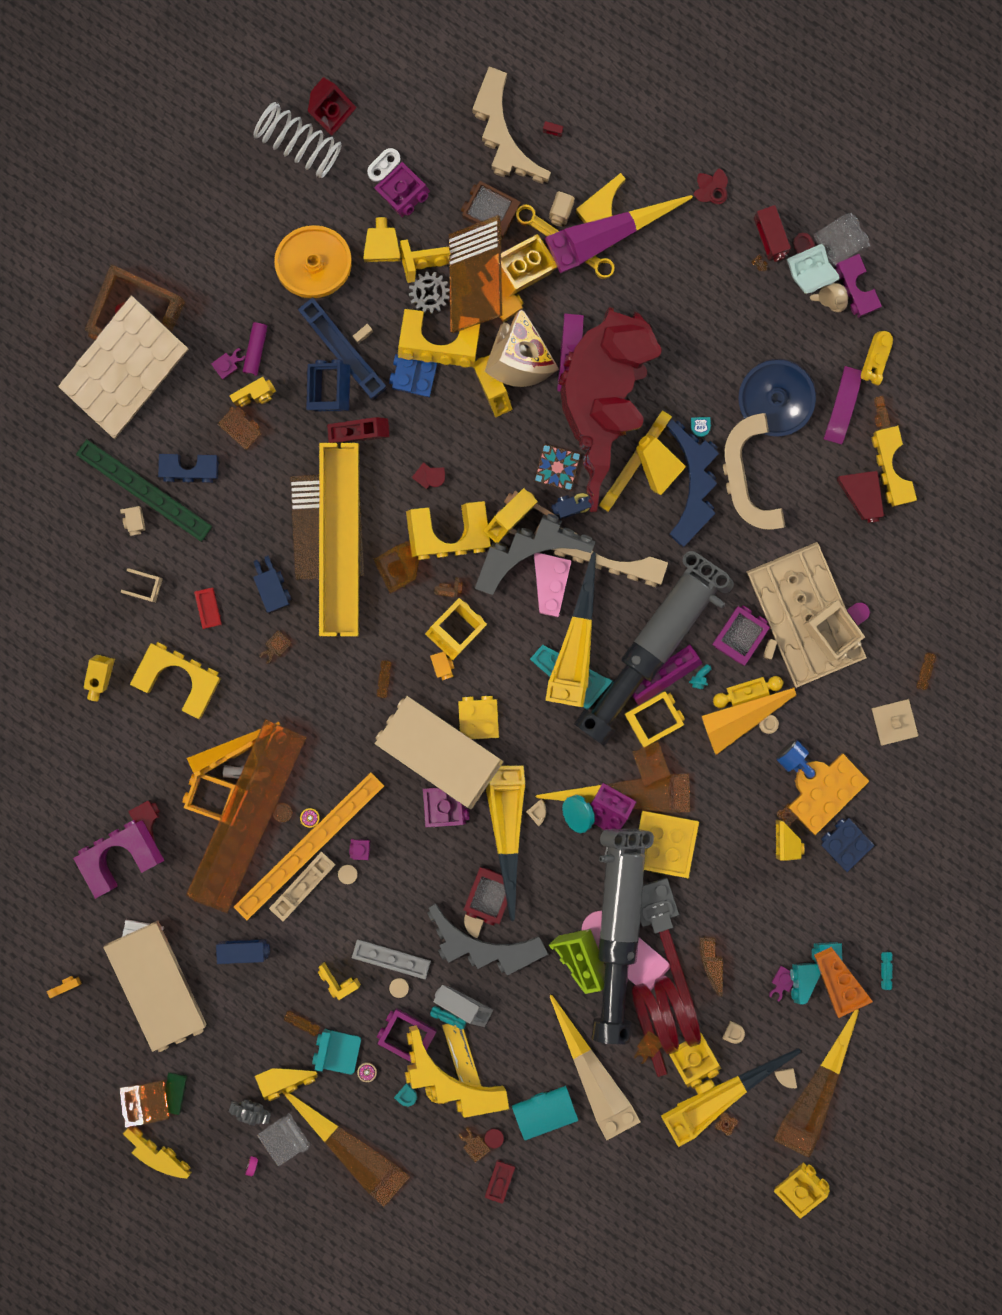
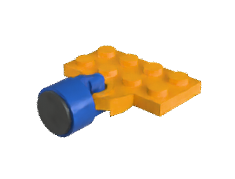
(821, 786)

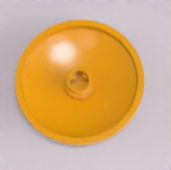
(313, 261)

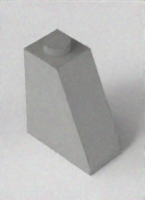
(462, 1006)

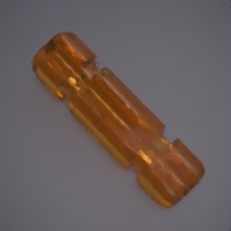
(926, 671)
(383, 681)
(301, 1023)

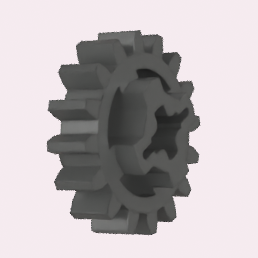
(249, 1112)

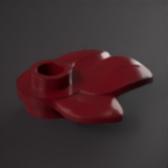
(710, 185)

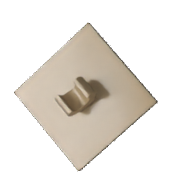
(894, 722)

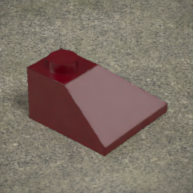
(329, 105)

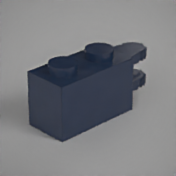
(270, 587)

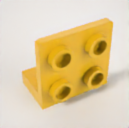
(346, 987)

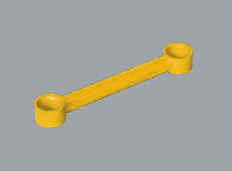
(547, 230)
(632, 464)

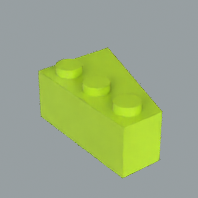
(580, 954)

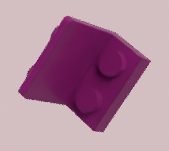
(611, 808)

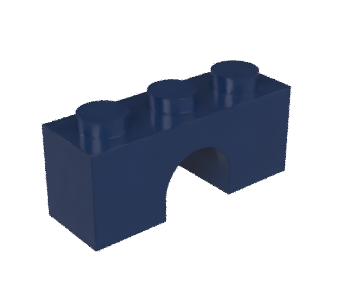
(171, 469)

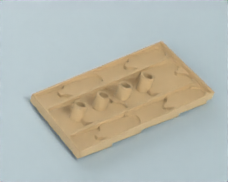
(123, 367)
(791, 594)

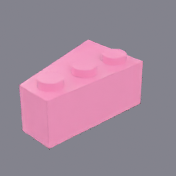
(551, 582)

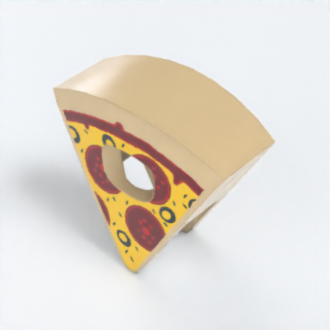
(513, 362)

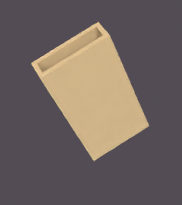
(438, 752)
(155, 986)

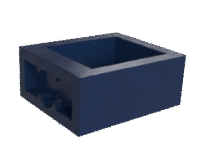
(314, 386)
(242, 951)

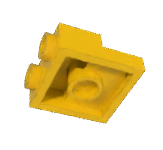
(258, 390)
(478, 717)
(695, 1063)
(802, 1190)

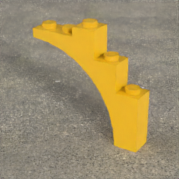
(471, 1099)

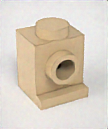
(133, 520)

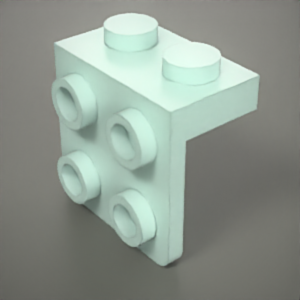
(812, 269)

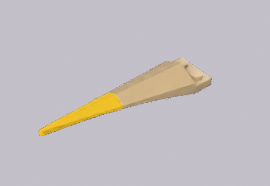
(609, 1104)

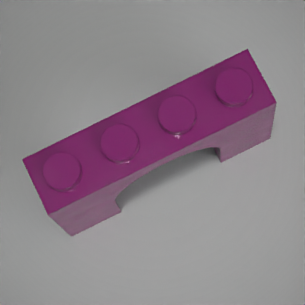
(93, 861)

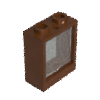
(490, 202)

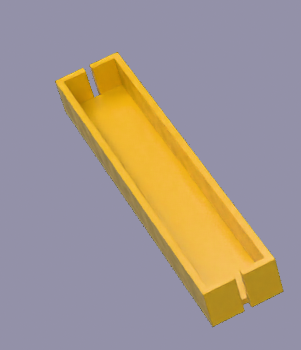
(339, 540)

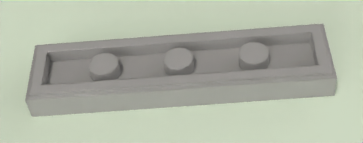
(391, 959)

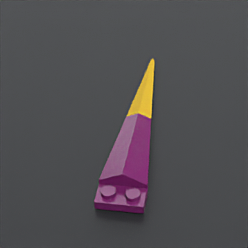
(582, 242)

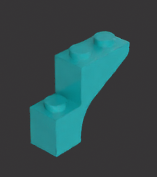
(807, 974)

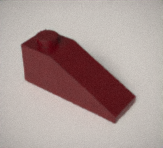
(358, 430)

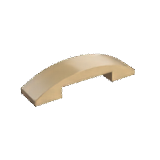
(302, 886)

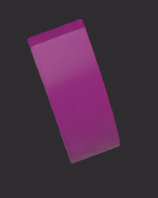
(843, 405)

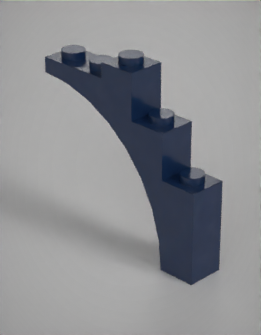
(700, 483)

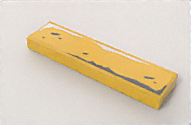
(461, 1055)

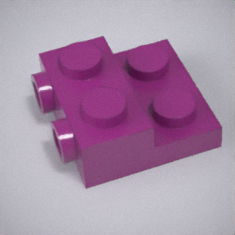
(402, 190)
(443, 809)

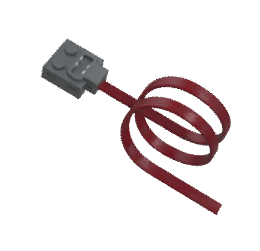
(657, 909)

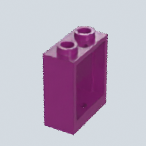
(391, 1019)

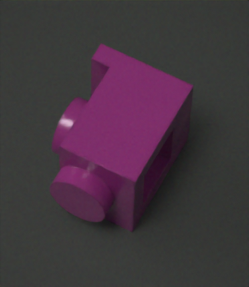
(359, 849)

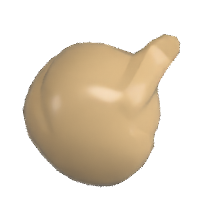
(832, 296)

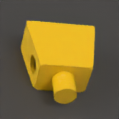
(381, 243)
(100, 669)

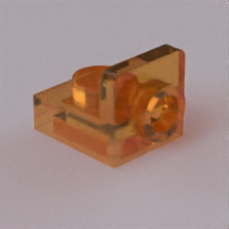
(446, 590)

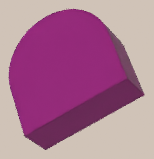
(858, 612)

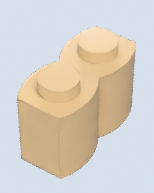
(561, 208)

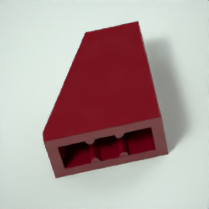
(864, 494)

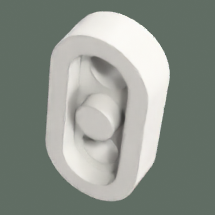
(383, 165)

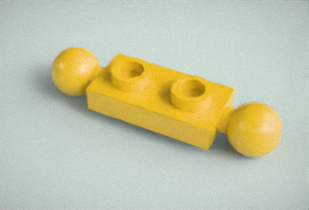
(748, 691)

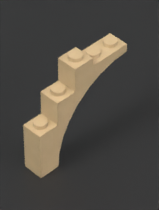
(509, 156)

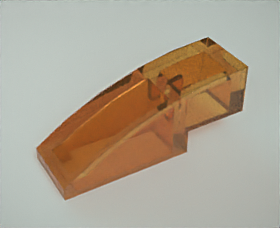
(712, 964)

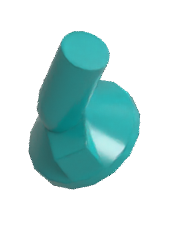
(699, 680)

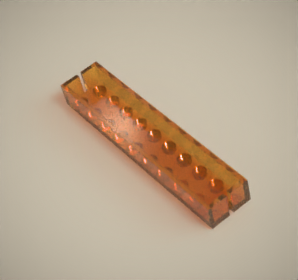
(246, 816)

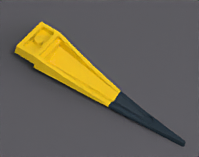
(571, 670)
(505, 802)
(699, 1111)

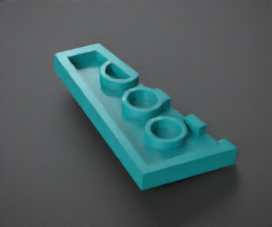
(546, 659)

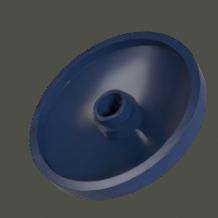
(781, 392)

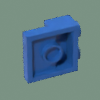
(413, 376)

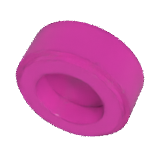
(251, 1167)

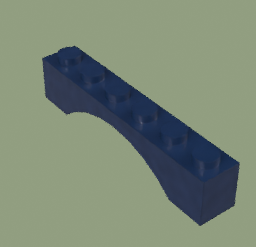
(342, 348)

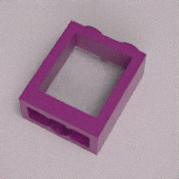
(741, 635)

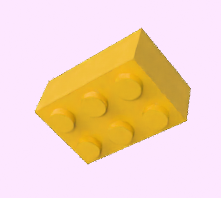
(525, 265)

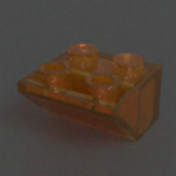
(144, 1103)

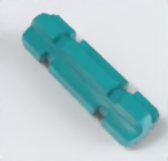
(886, 970)
(448, 1017)

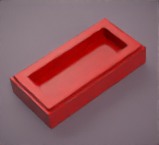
(207, 608)

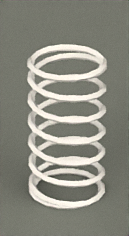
(272, 107)

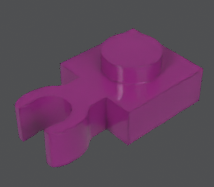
(226, 365)
(782, 981)

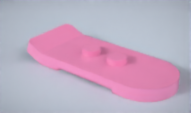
(649, 963)

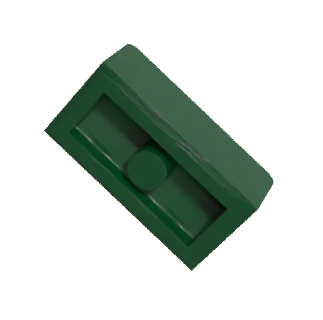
(175, 1092)

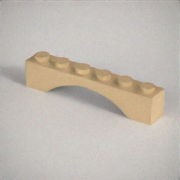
(647, 569)

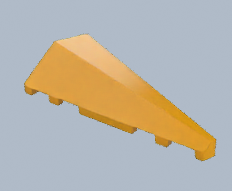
(731, 723)
(209, 759)

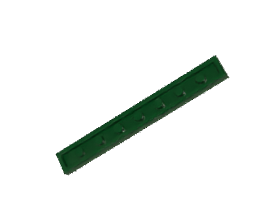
(144, 490)

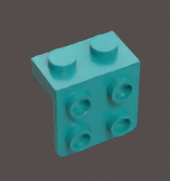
(336, 1052)

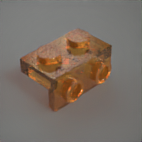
(240, 428)

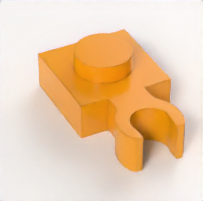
(68, 983)

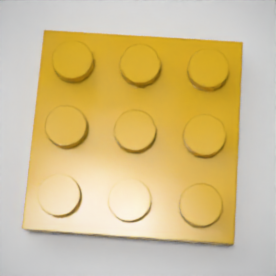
(672, 843)

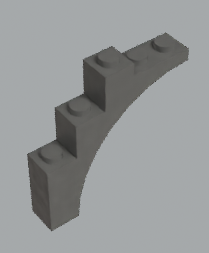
(525, 543)
(510, 956)

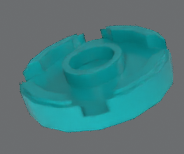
(578, 814)

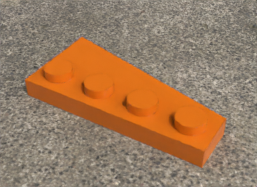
(841, 985)

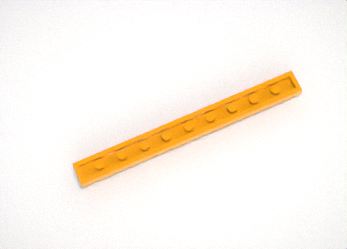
(309, 846)

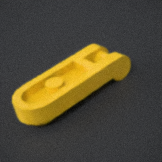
(877, 357)

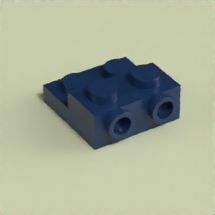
(567, 506)
(846, 844)

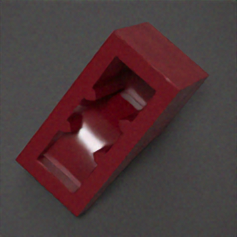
(147, 813)

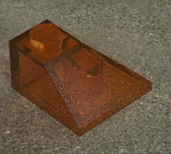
(397, 566)

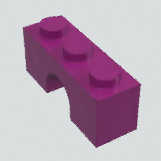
(862, 302)

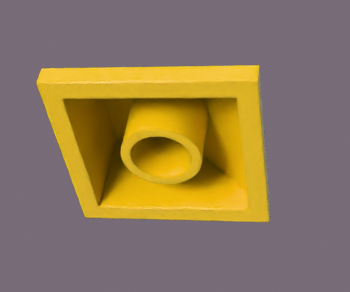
(787, 843)

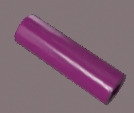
(255, 348)

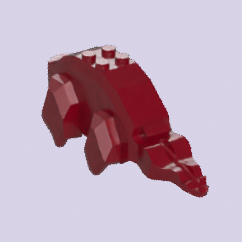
(596, 384)

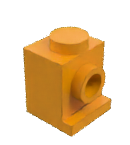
(442, 665)

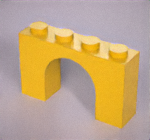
(414, 346)
(425, 543)
(203, 681)

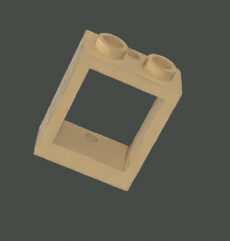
(845, 619)

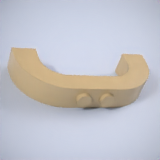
(735, 470)

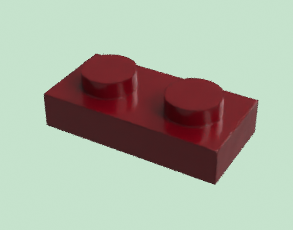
(499, 1181)

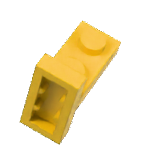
(421, 259)

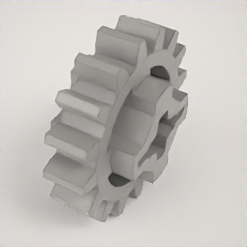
(421, 303)

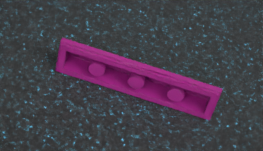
(673, 670)

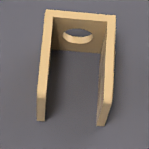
(155, 590)

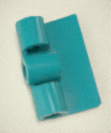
(544, 1112)

